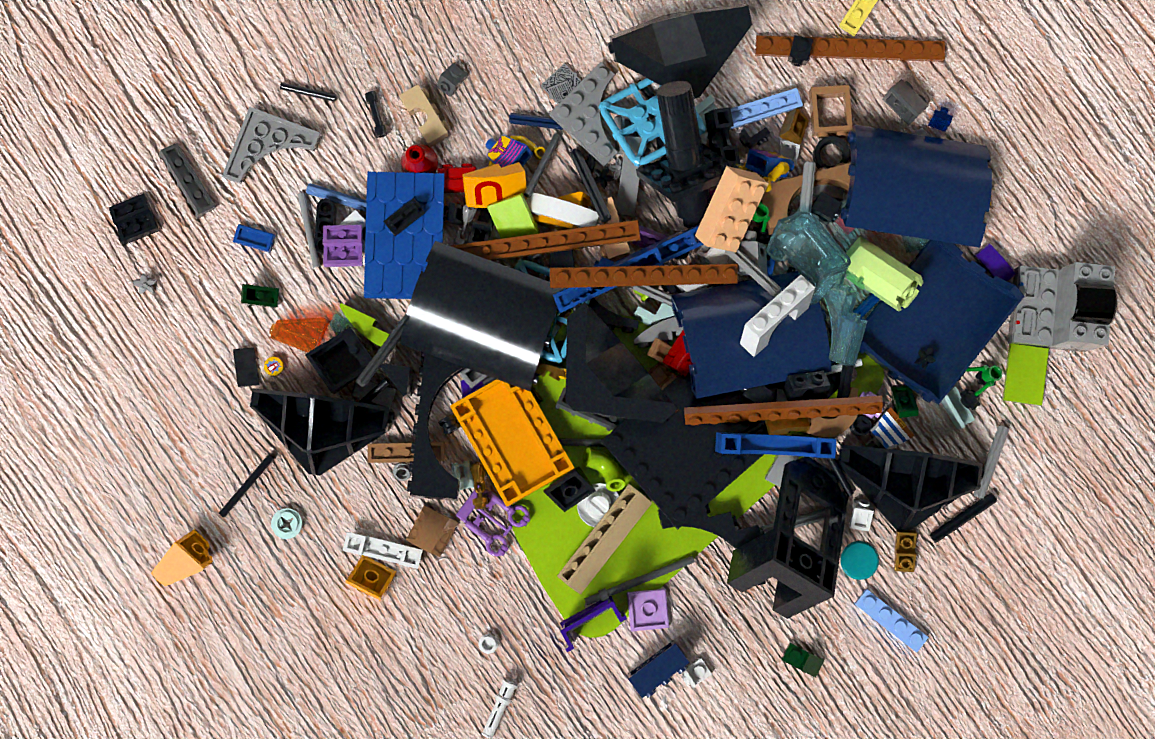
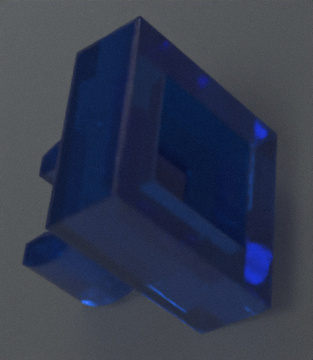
(940, 119)

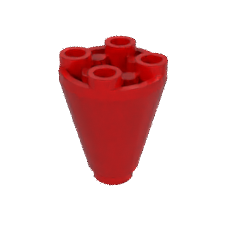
(425, 162)

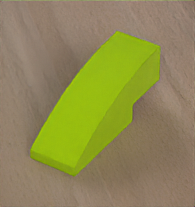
(365, 325)

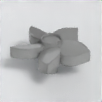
(616, 168)
(144, 283)

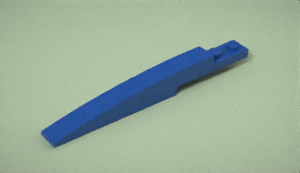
(654, 254)

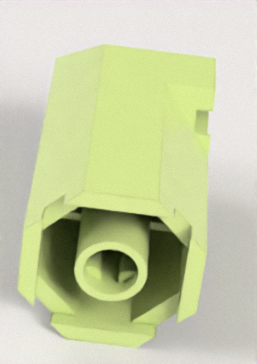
(882, 274)

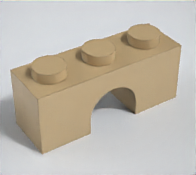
(416, 101)

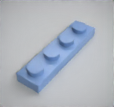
(765, 108)
(891, 620)

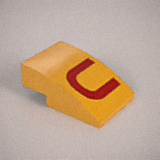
(493, 184)

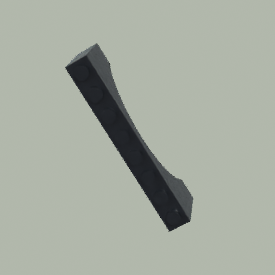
(428, 475)

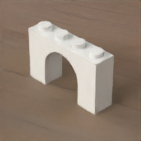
(792, 301)

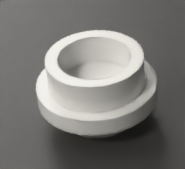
(488, 643)

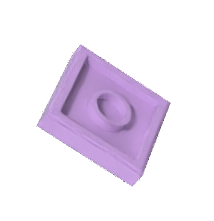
(648, 609)

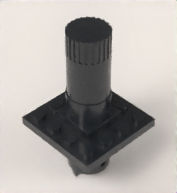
(689, 164)

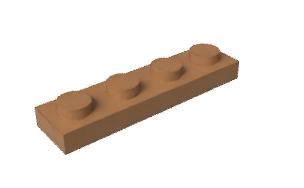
(399, 452)

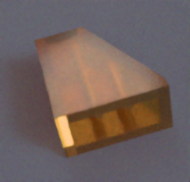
(300, 333)

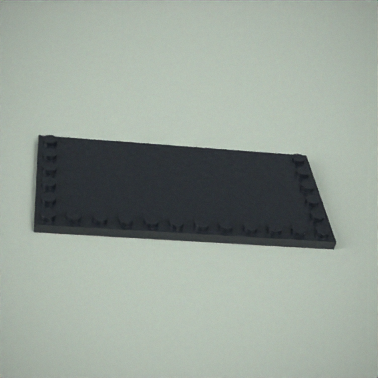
(678, 460)

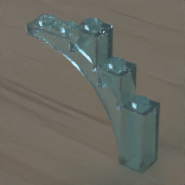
(845, 325)

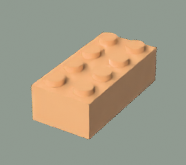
(731, 209)

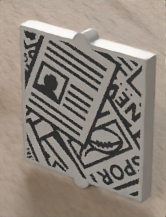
(560, 83)

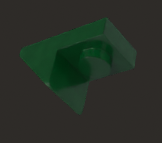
(259, 296)
(904, 402)
(802, 660)

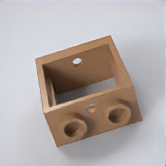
(830, 92)

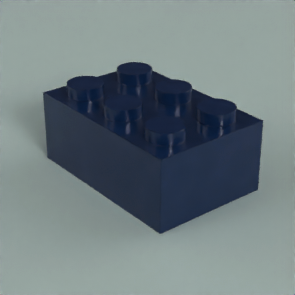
(658, 669)

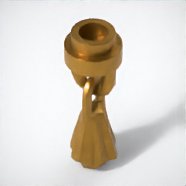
(478, 472)

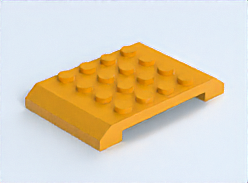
(512, 439)

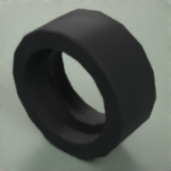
(830, 140)

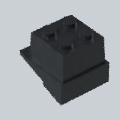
(339, 360)

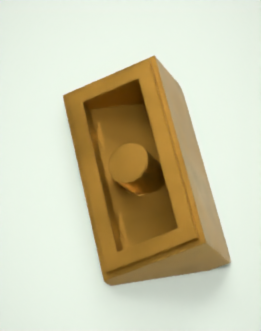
(794, 126)

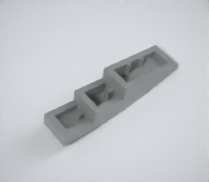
(628, 181)

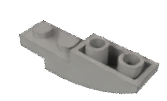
(661, 330)

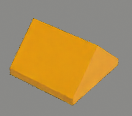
(371, 577)

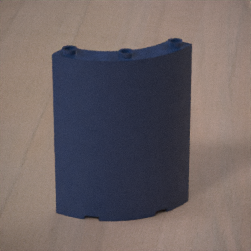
(917, 186)
(952, 313)
(713, 332)

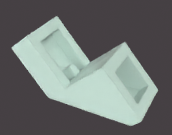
(663, 313)

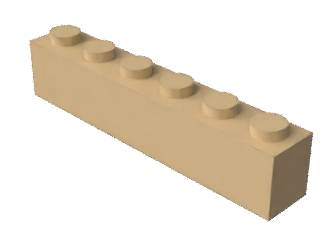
(604, 539)

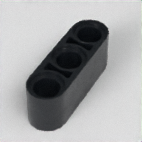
(322, 218)

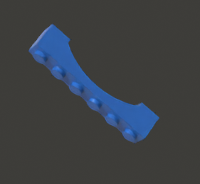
(775, 444)

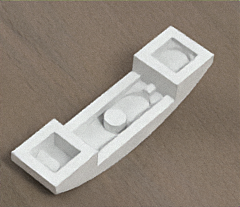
(562, 210)
(382, 549)

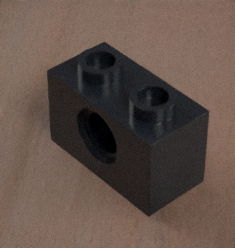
(826, 208)
(807, 386)

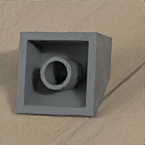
(905, 101)

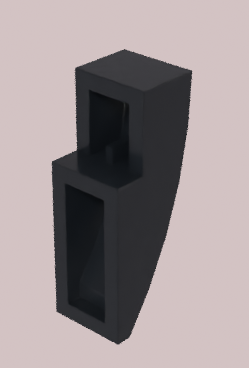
(481, 226)

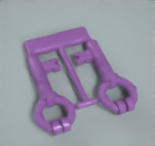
(468, 507)

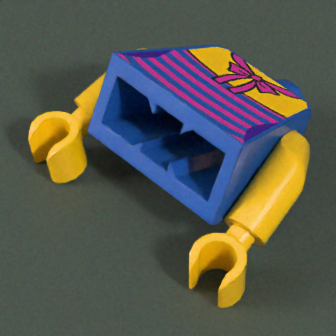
(511, 150)
(768, 164)

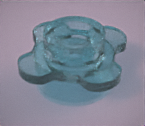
(335, 320)

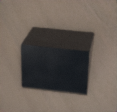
(401, 377)
(570, 489)

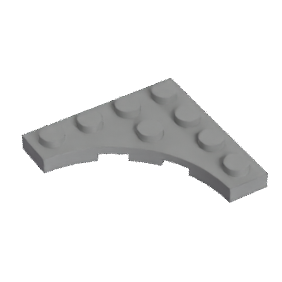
(581, 114)
(261, 136)

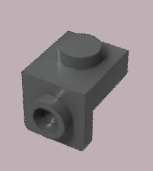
(451, 79)

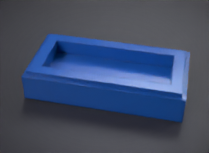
(254, 238)

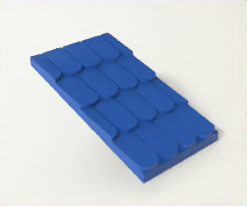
(397, 261)

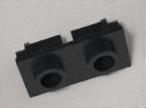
(404, 217)

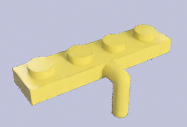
(856, 15)

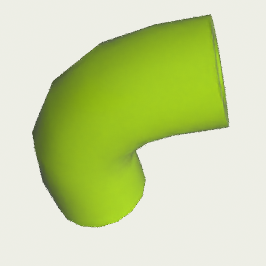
(606, 466)

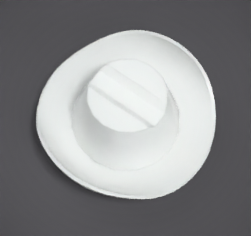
(596, 505)

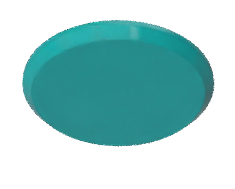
(859, 560)

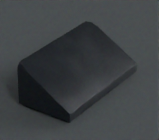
(246, 367)

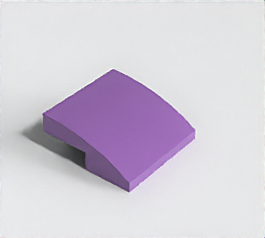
(343, 245)

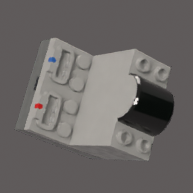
(1064, 307)

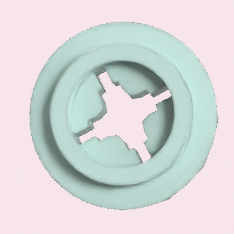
(277, 522)

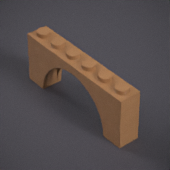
(787, 189)

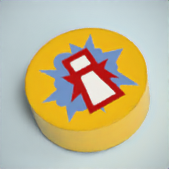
(274, 366)

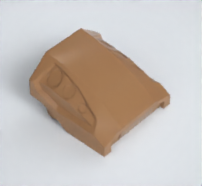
(432, 531)

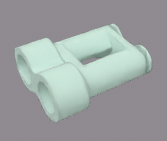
(467, 482)

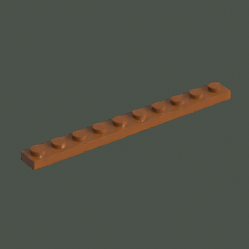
(855, 48)
(554, 241)
(642, 275)
(783, 410)

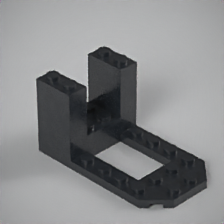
(801, 571)

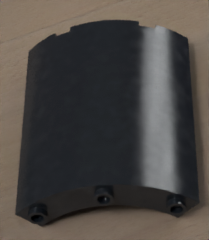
(481, 316)

